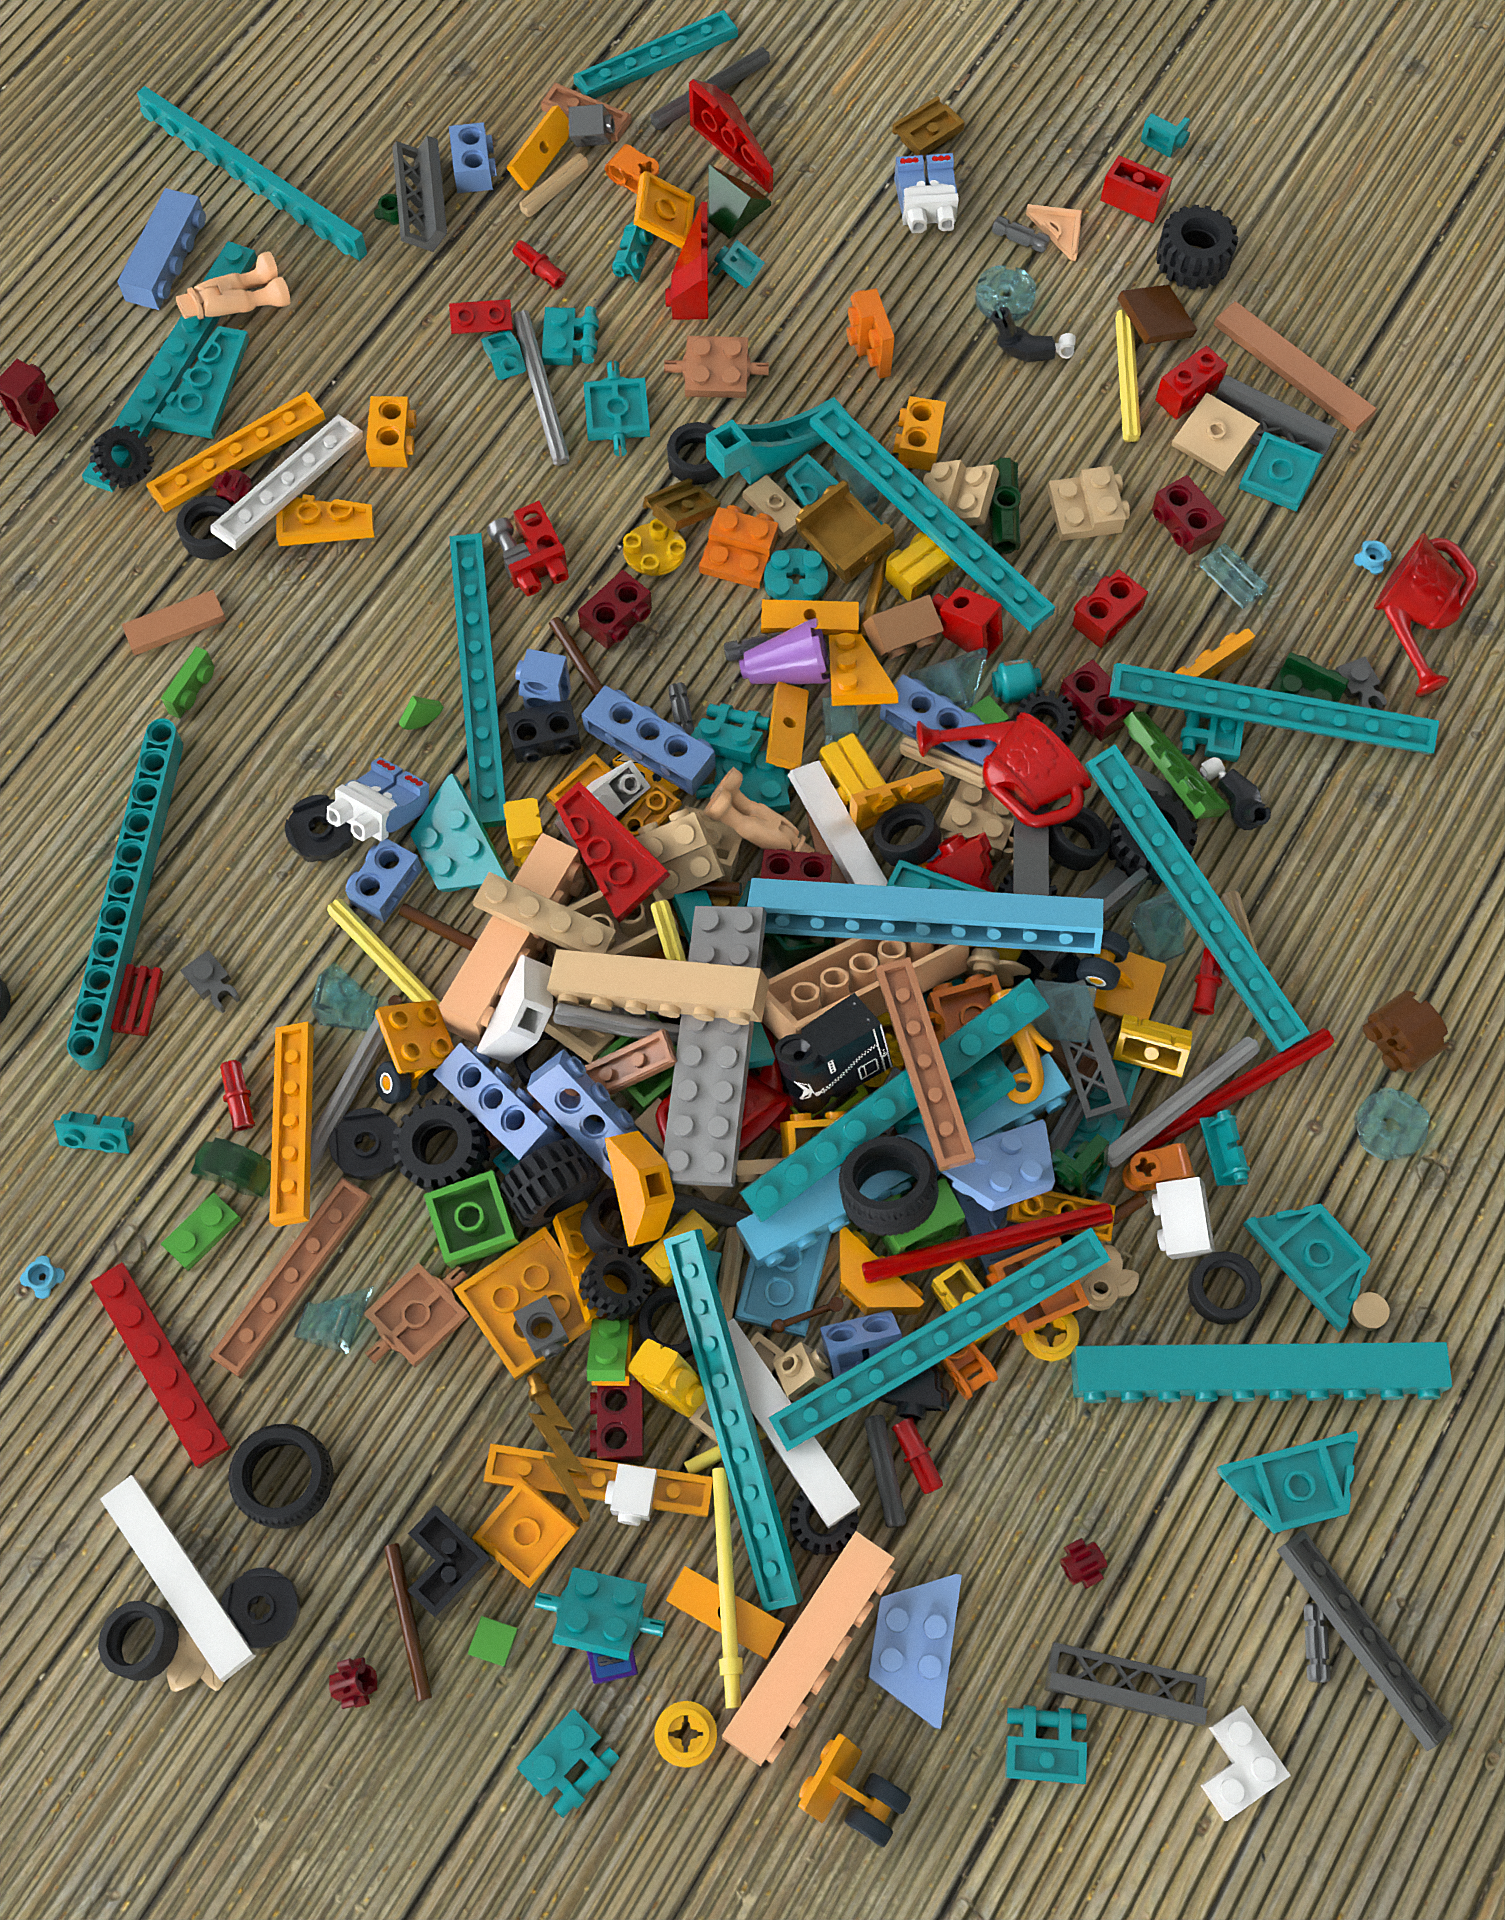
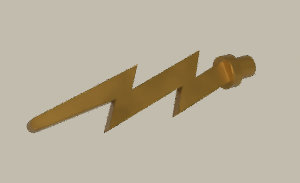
(547, 1426)

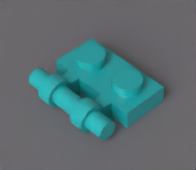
(559, 336)
(1221, 739)
(730, 740)
(558, 1756)
(1046, 1758)

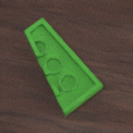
(1176, 768)

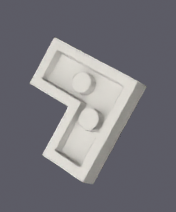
(1253, 1767)

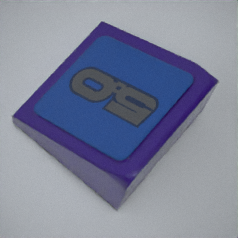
(608, 1669)

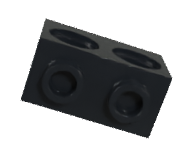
(541, 724)

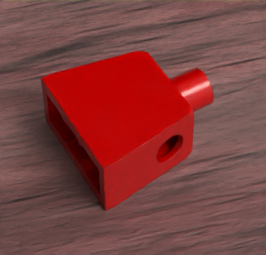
(970, 620)

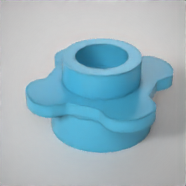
(1374, 549)
(32, 1275)

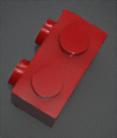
(1136, 189)

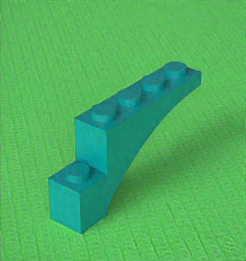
(762, 447)

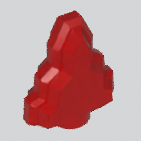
(965, 860)

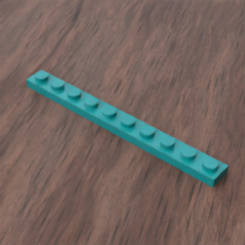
(252, 173)
(170, 364)
(932, 517)
(478, 679)
(1273, 708)
(1197, 899)
(889, 1103)
(938, 1339)
(733, 1421)

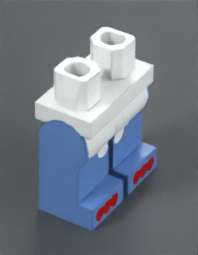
(927, 195)
(379, 801)

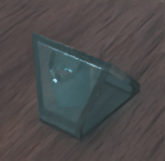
(955, 677)
(1160, 927)
(342, 1001)
(333, 1321)

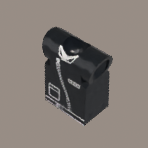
(833, 1055)

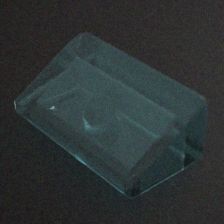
(858, 484)

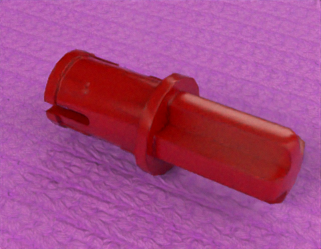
(539, 264)
(1207, 984)
(237, 1096)
(917, 1456)

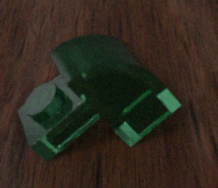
(233, 1166)

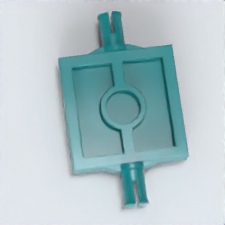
(616, 408)
(760, 782)
(600, 1613)

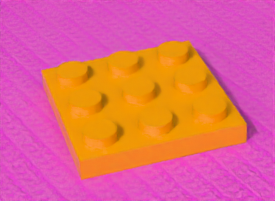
(513, 1282)

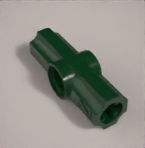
(1006, 519)

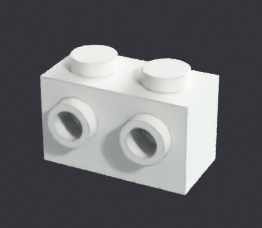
(1183, 1218)

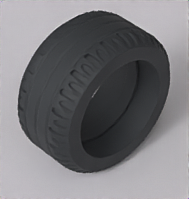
(885, 1155)
(249, 1454)

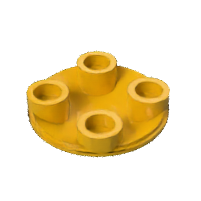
(654, 549)

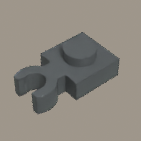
(1362, 683)
(209, 978)

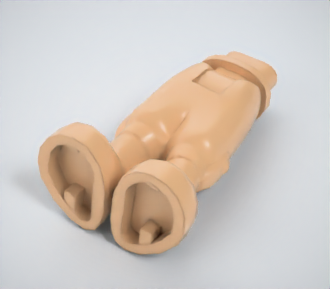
(229, 295)
(752, 819)

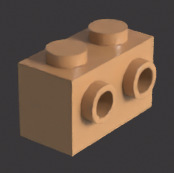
(903, 627)

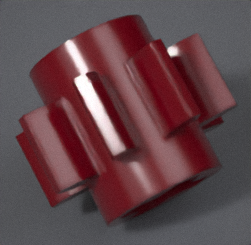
(232, 486)
(1083, 1563)
(353, 1683)

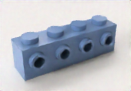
(162, 249)

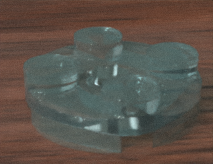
(999, 278)
(1405, 1110)

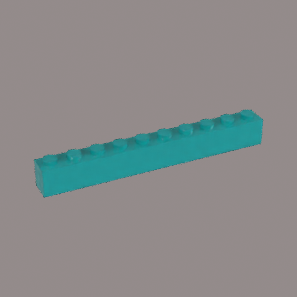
(1260, 1371)

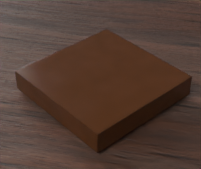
(1157, 314)

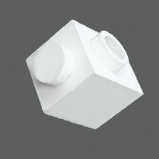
(632, 1494)

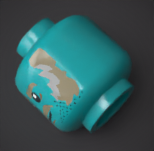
(1015, 680)

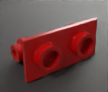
(480, 316)

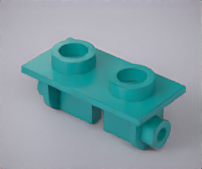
(635, 248)
(80, 1131)
(1225, 1155)

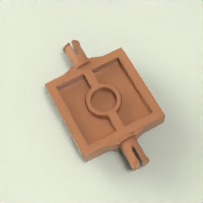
(716, 367)
(416, 1314)

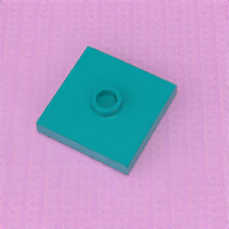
(1280, 471)

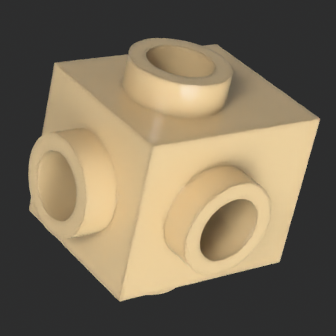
(802, 1371)

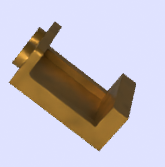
(844, 532)

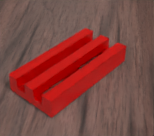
(124, 996)

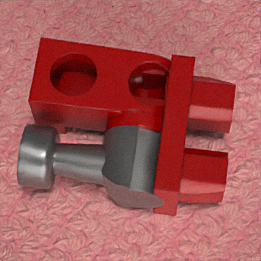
(537, 556)

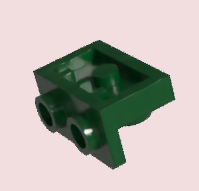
(1308, 679)
(1080, 1174)

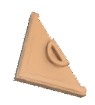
(1060, 225)

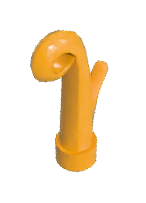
(1026, 1042)

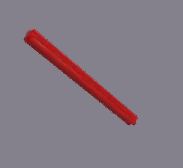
(1243, 1086)
(987, 1243)

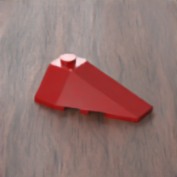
(723, 125)
(690, 275)

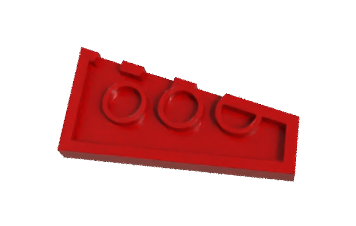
(615, 857)

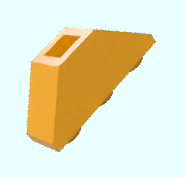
(641, 1186)
(876, 1297)

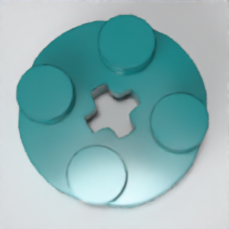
(800, 562)

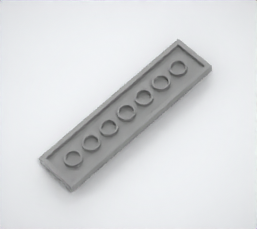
(712, 1058)

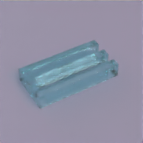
(1230, 579)

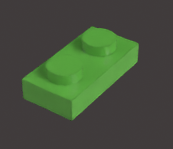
(187, 683)
(201, 1231)
(608, 1350)

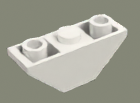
(614, 791)
(520, 1012)

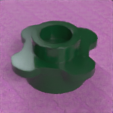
(388, 209)

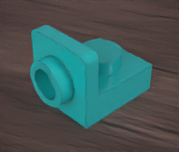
(1165, 136)
(738, 263)
(504, 354)

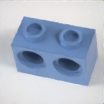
(471, 158)
(543, 678)
(391, 882)
(858, 1339)

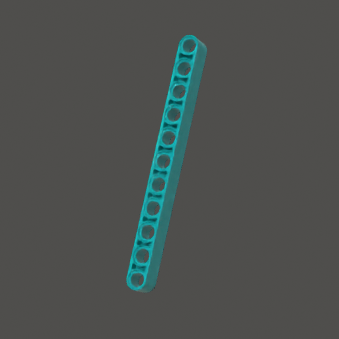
(127, 905)

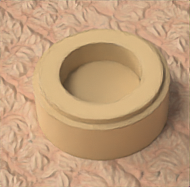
(1369, 1311)

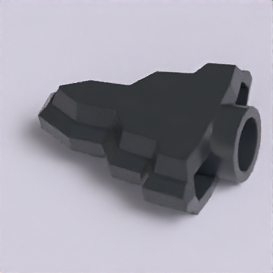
(919, 1395)

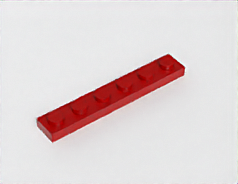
(160, 1365)

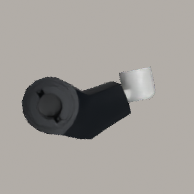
(1027, 347)
(1244, 797)

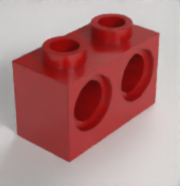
(1190, 381)
(1114, 611)

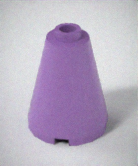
(790, 658)

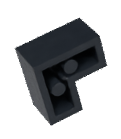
(456, 1565)

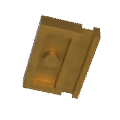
(928, 127)
(681, 505)

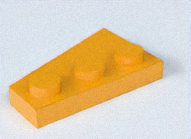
(318, 521)
(857, 674)
(872, 803)
(579, 1255)

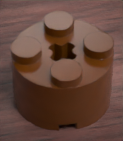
(1406, 1032)

